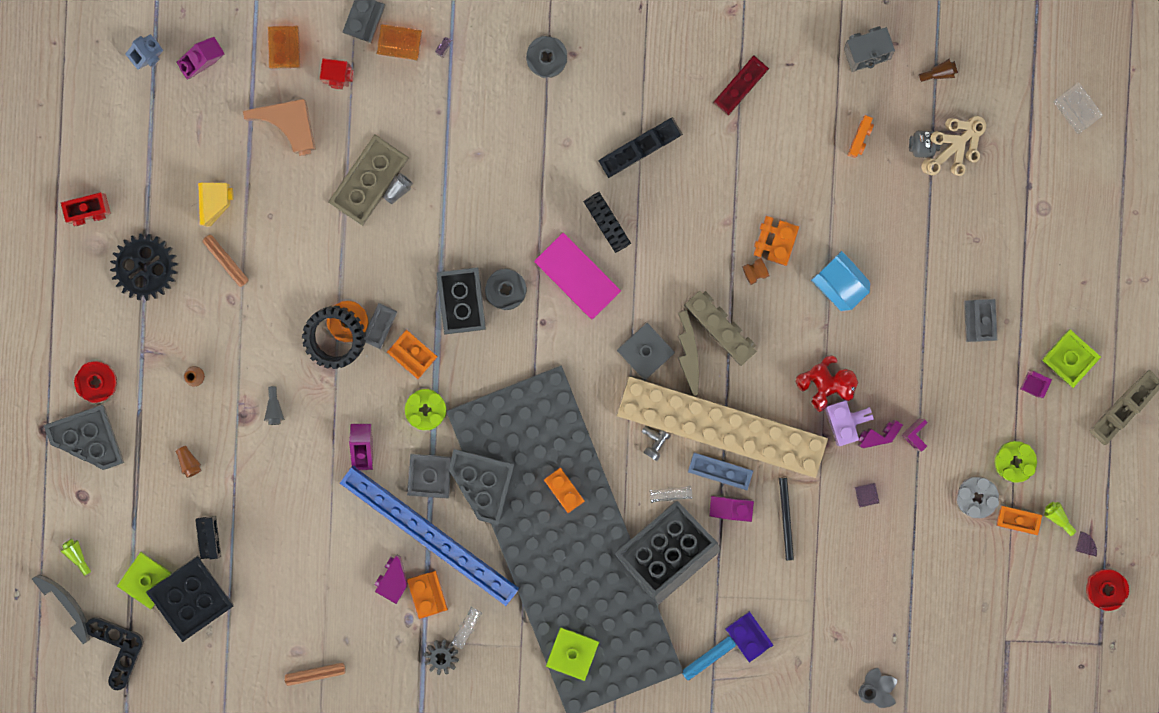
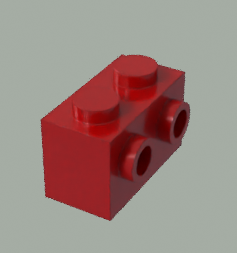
(336, 73)
(85, 208)

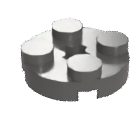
(548, 45)
(499, 299)

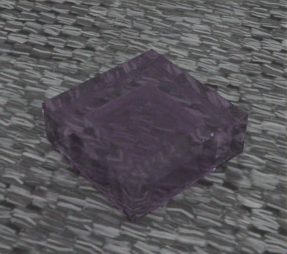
(866, 495)

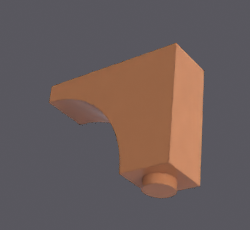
(291, 119)

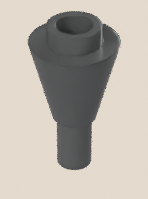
(273, 411)

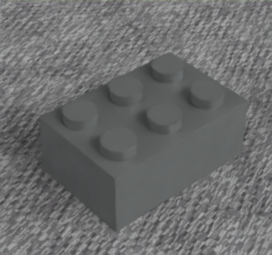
(461, 301)

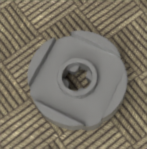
(988, 503)

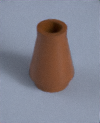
(198, 373)
(187, 461)

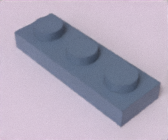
(720, 471)

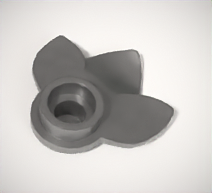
(880, 687)

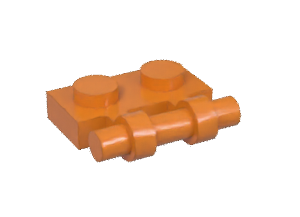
(782, 242)

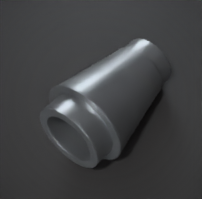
(399, 186)

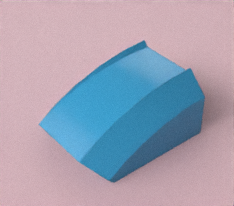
(842, 283)

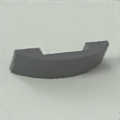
(46, 586)

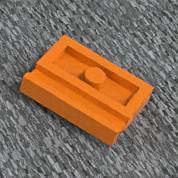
(412, 354)
(427, 594)

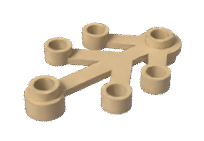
(957, 145)

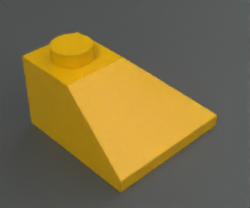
(213, 201)

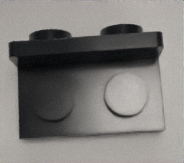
(208, 537)

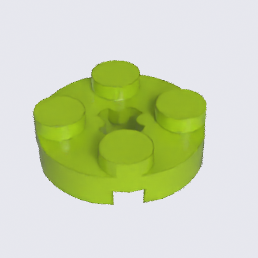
(433, 401)
(1026, 467)

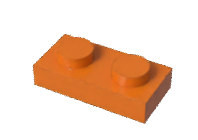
(865, 128)
(564, 490)
(1019, 520)

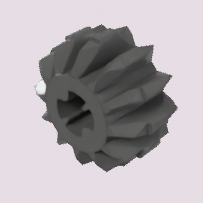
(433, 657)

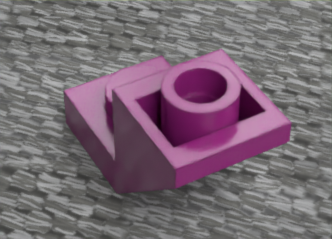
(871, 438)

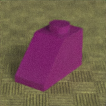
(361, 446)
(731, 508)

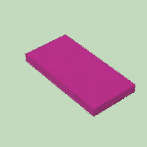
(577, 276)

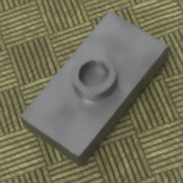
(380, 325)

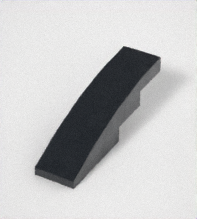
(640, 147)

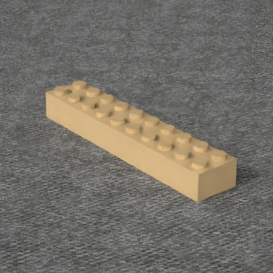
(722, 427)

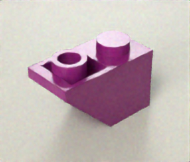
(200, 57)
(394, 581)

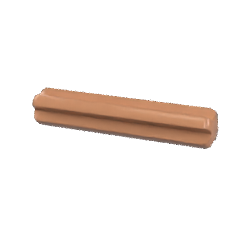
(225, 260)
(315, 674)

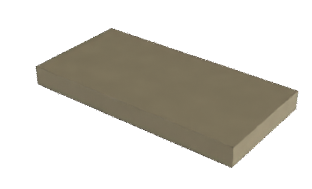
(368, 179)

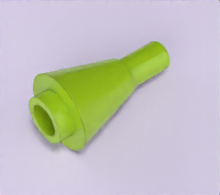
(1056, 514)
(73, 552)

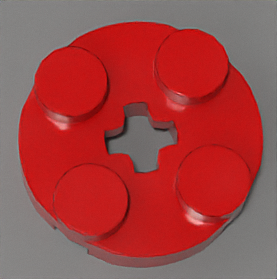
(90, 392)
(1099, 598)

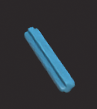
(708, 658)

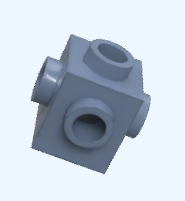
(144, 52)

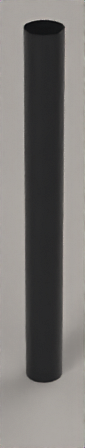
(786, 518)

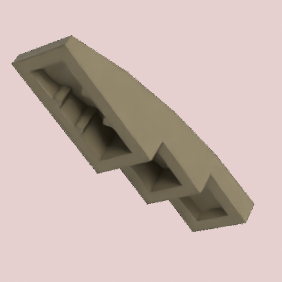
(689, 361)
(1126, 407)

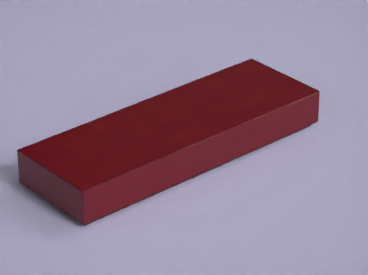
(741, 85)

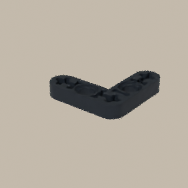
(125, 649)

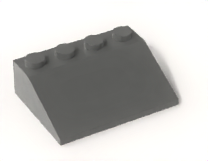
(668, 552)

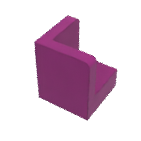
(1036, 384)

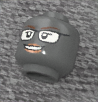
(922, 146)

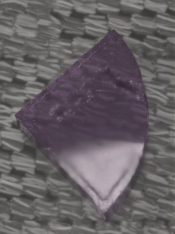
(443, 47)
(1086, 544)

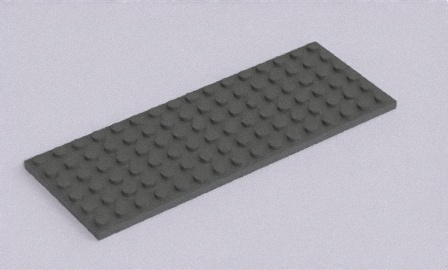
(563, 558)

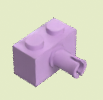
(844, 422)

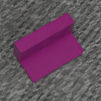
(911, 437)

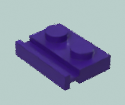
(749, 636)

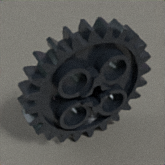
(133, 251)

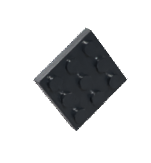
(190, 598)

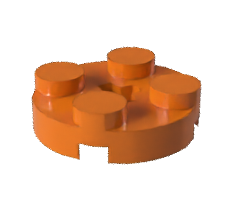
(338, 328)

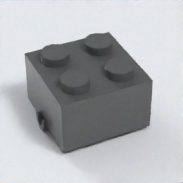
(868, 48)

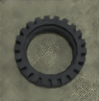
(607, 222)
(314, 349)

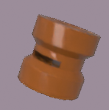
(755, 271)

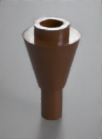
(943, 71)

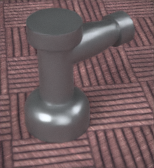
(659, 438)

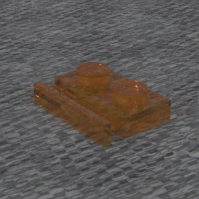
(399, 42)
(283, 47)

